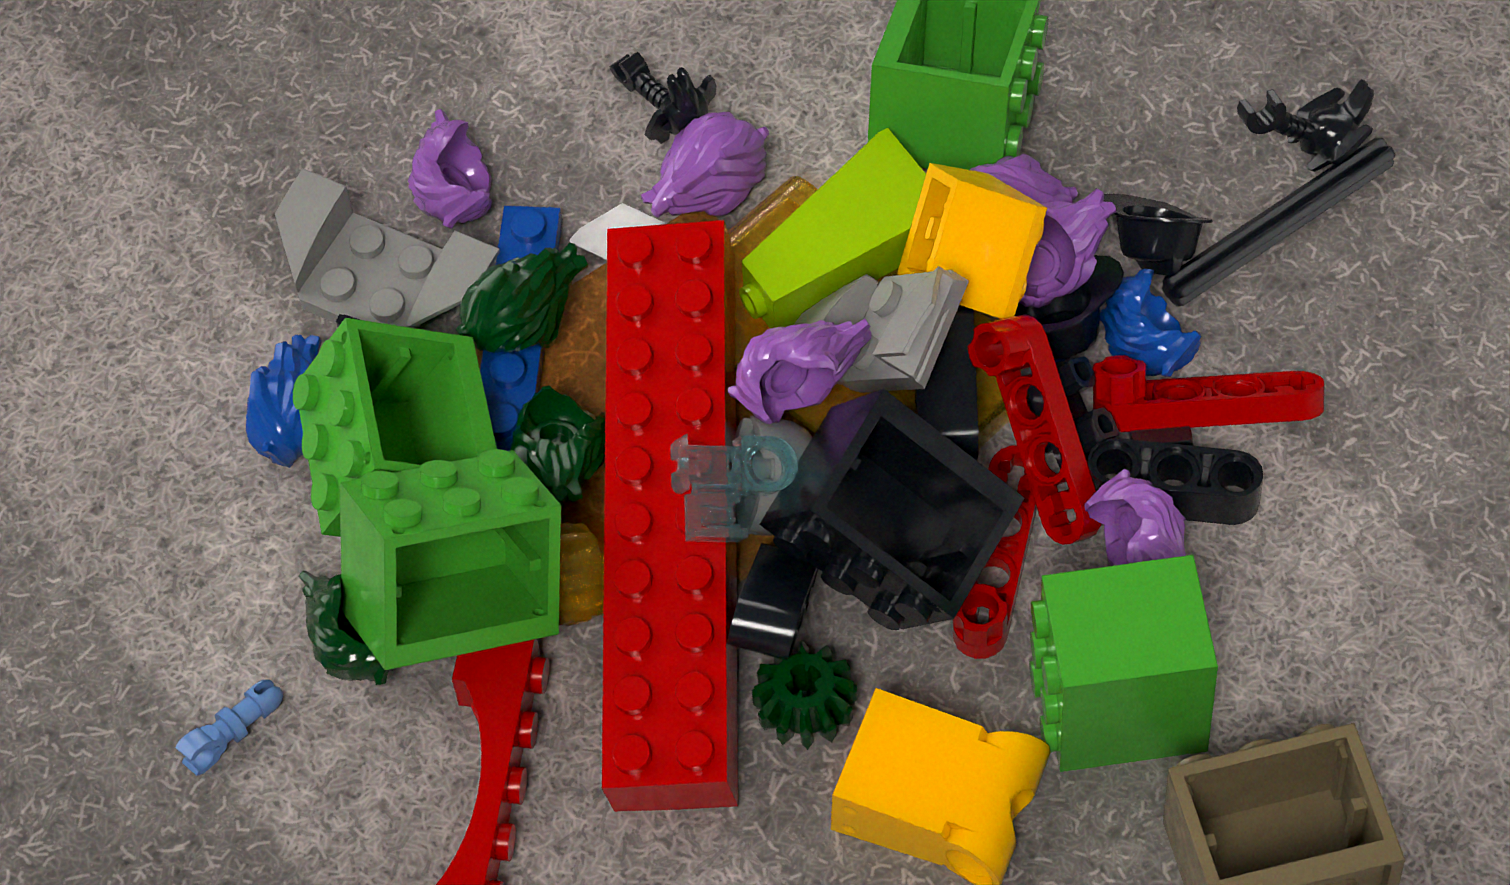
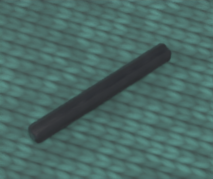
(1278, 222)

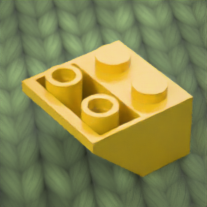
(977, 230)

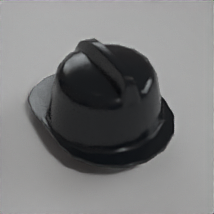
(1155, 232)
(1074, 318)

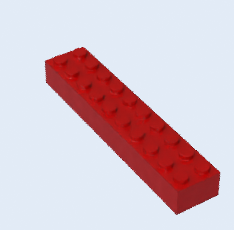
(667, 598)

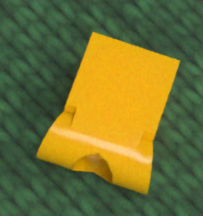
(937, 787)

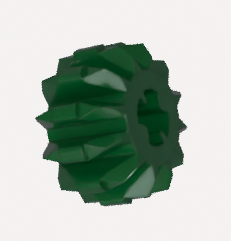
(807, 714)

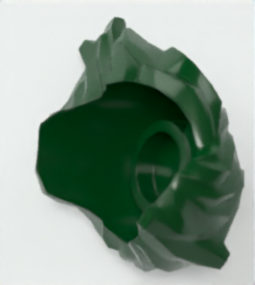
(520, 301)
(559, 442)
(333, 636)

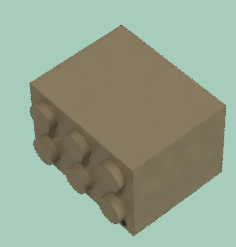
(1282, 814)

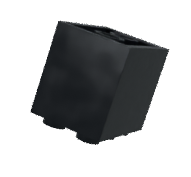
(892, 512)

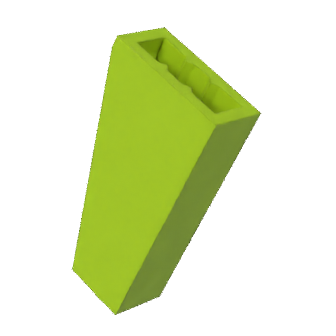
(837, 235)

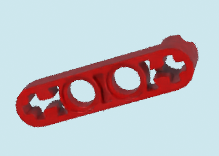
(1001, 351)
(1203, 400)
(988, 639)

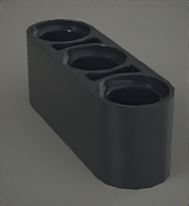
(951, 390)
(1201, 469)
(772, 603)

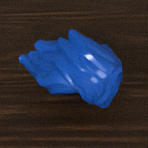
(1144, 330)
(271, 417)

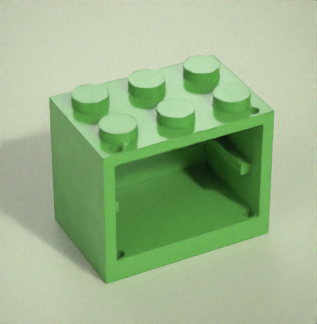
(958, 78)
(387, 404)
(449, 558)
(1123, 663)

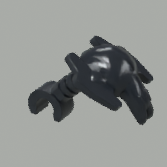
(675, 105)
(1321, 125)

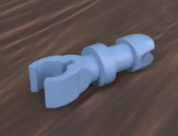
(206, 744)

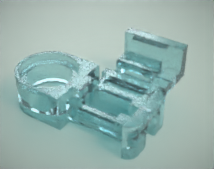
(718, 489)

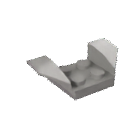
(367, 268)
(907, 325)

